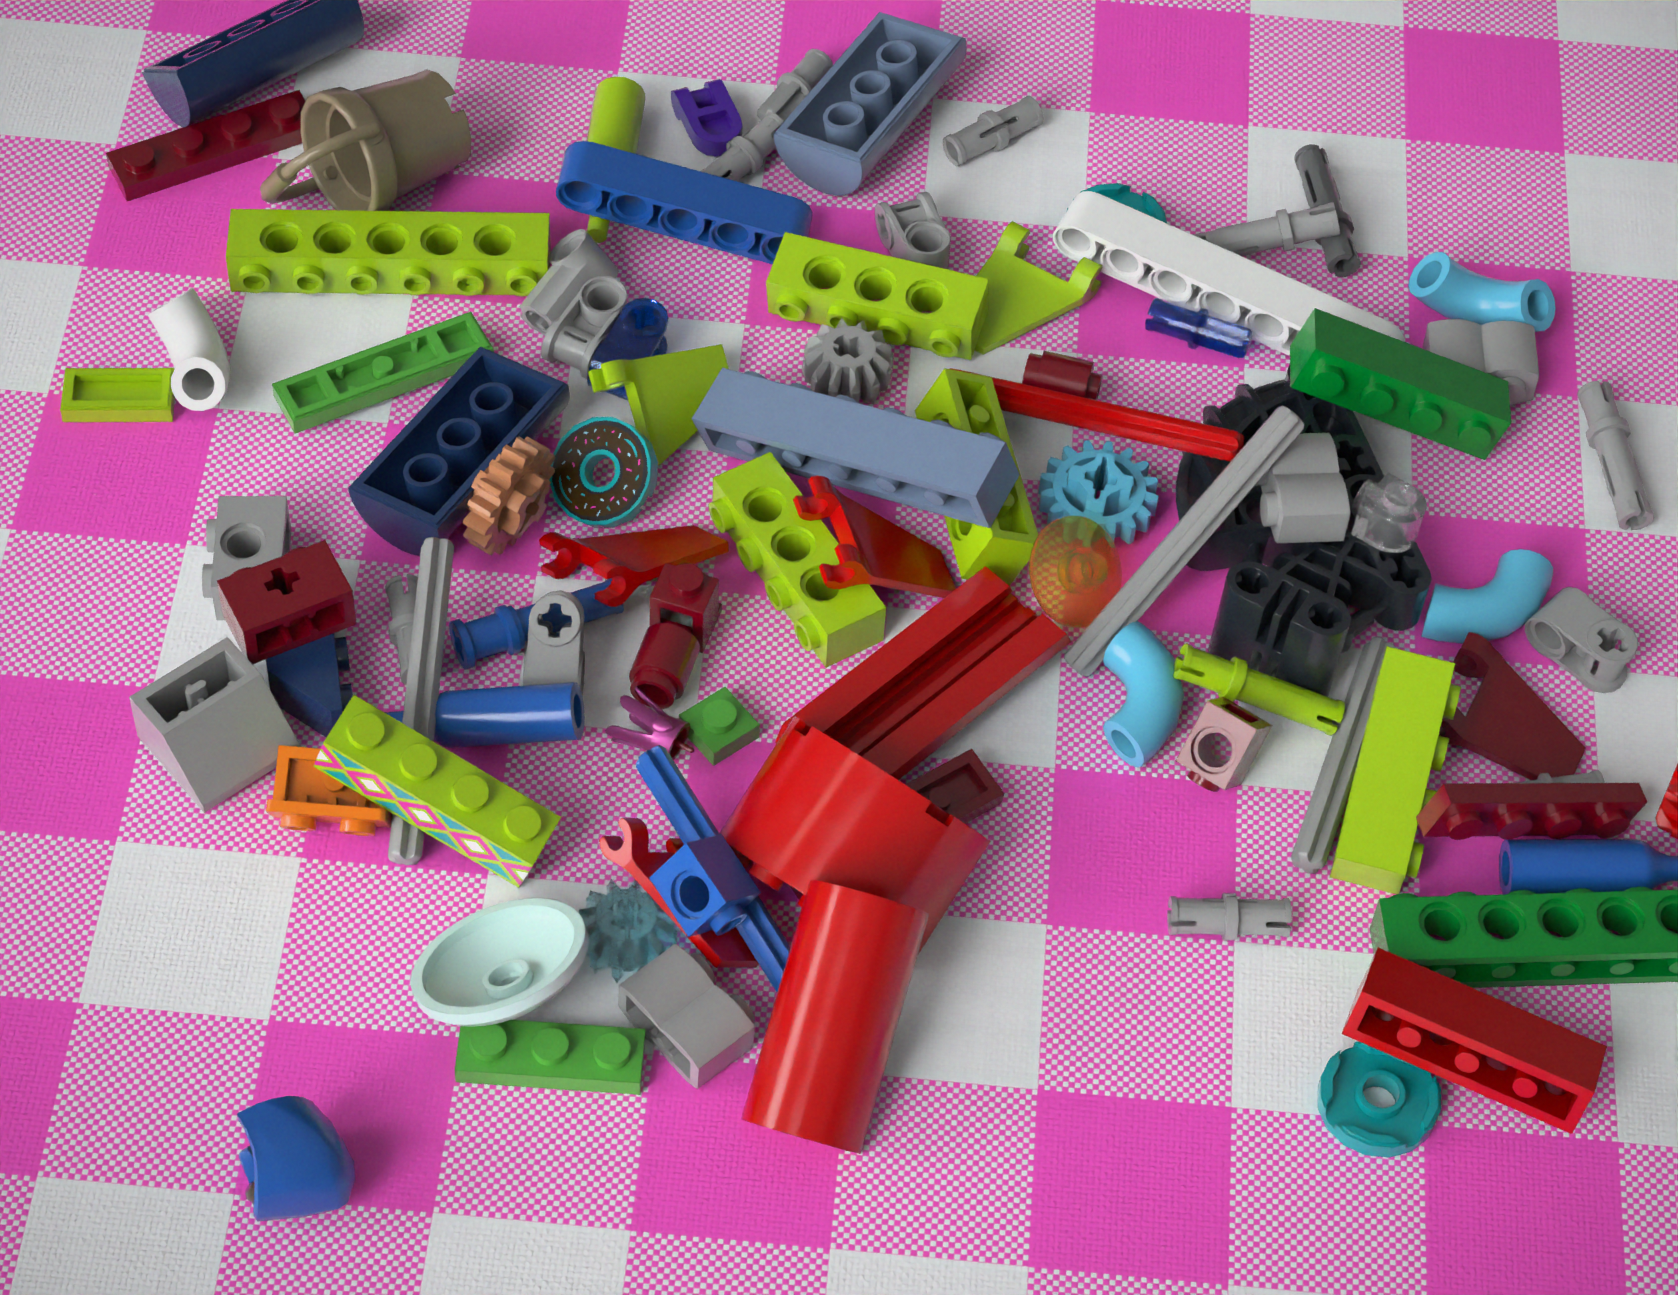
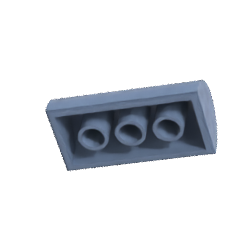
(866, 102)

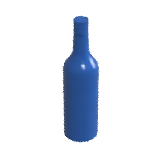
(508, 715)
(1582, 863)

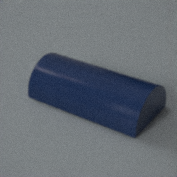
(252, 56)
(427, 471)

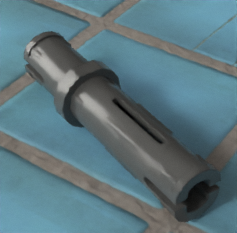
(1321, 190)

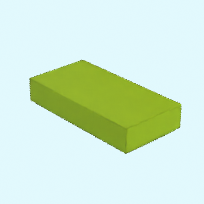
(117, 395)

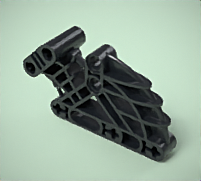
(1299, 601)

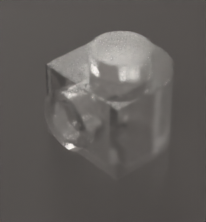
(1388, 514)

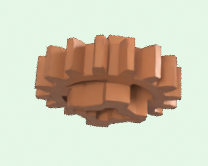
(509, 495)

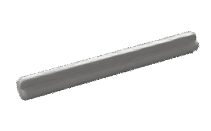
(1339, 764)

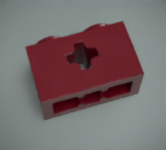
(287, 602)

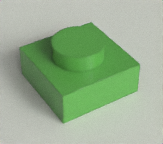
(720, 726)

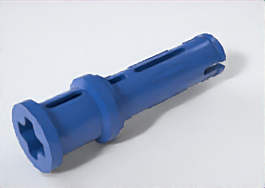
(508, 627)

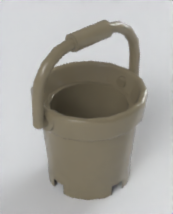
(374, 143)

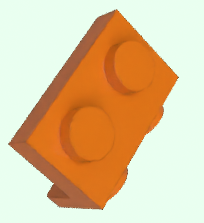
(310, 796)

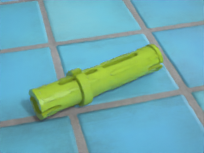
(1238, 682)

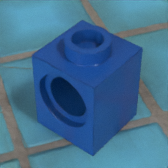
(703, 867)

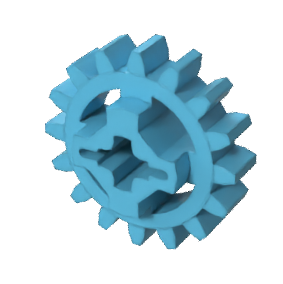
(1125, 497)

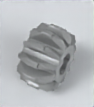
(848, 362)

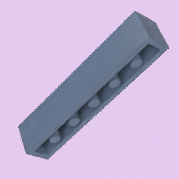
(858, 446)

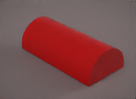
(835, 1016)

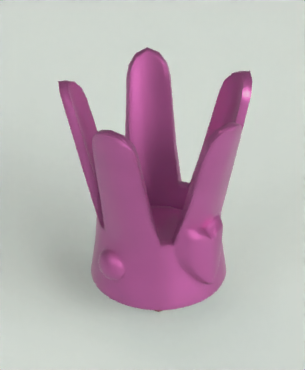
(662, 728)

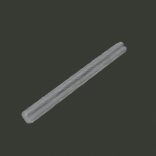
(1185, 539)
(424, 672)

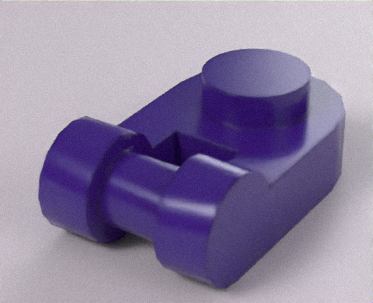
(708, 116)

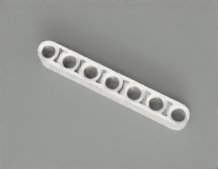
(1197, 272)

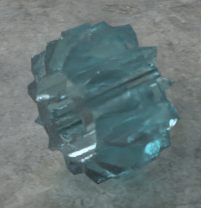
(625, 929)

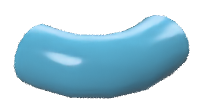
(1477, 298)
(1497, 606)
(1152, 694)

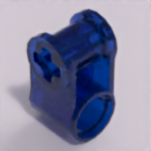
(634, 336)

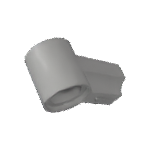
(573, 263)

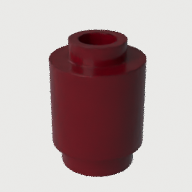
(1062, 374)
(664, 663)

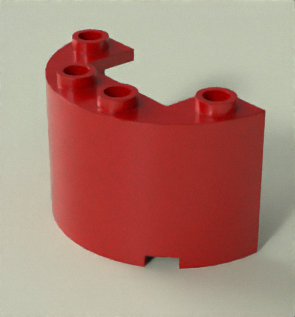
(849, 824)

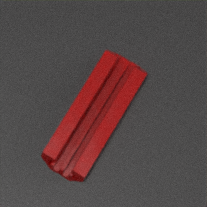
(935, 675)

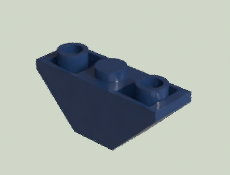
(308, 682)

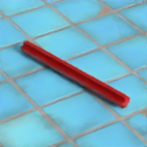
(1118, 420)

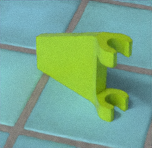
(1025, 294)
(663, 392)

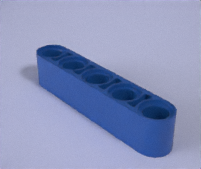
(679, 201)

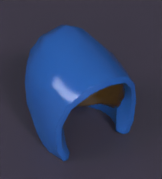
(294, 1160)

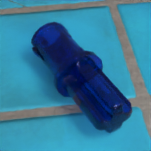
(1199, 328)

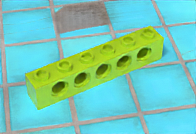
(387, 252)

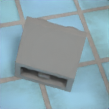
(212, 724)

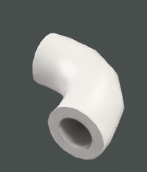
(195, 350)

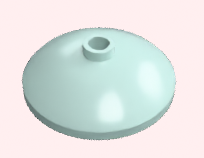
(500, 962)

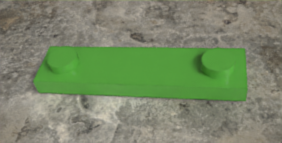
(379, 372)

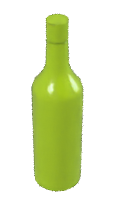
(616, 124)

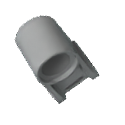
(914, 231)
(585, 323)
(1578, 635)
(553, 655)

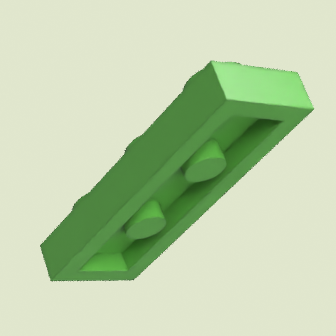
(552, 1056)

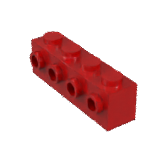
(1475, 1040)

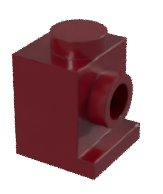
(687, 592)

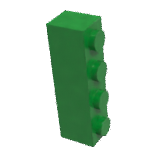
(1399, 384)

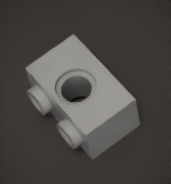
(243, 536)

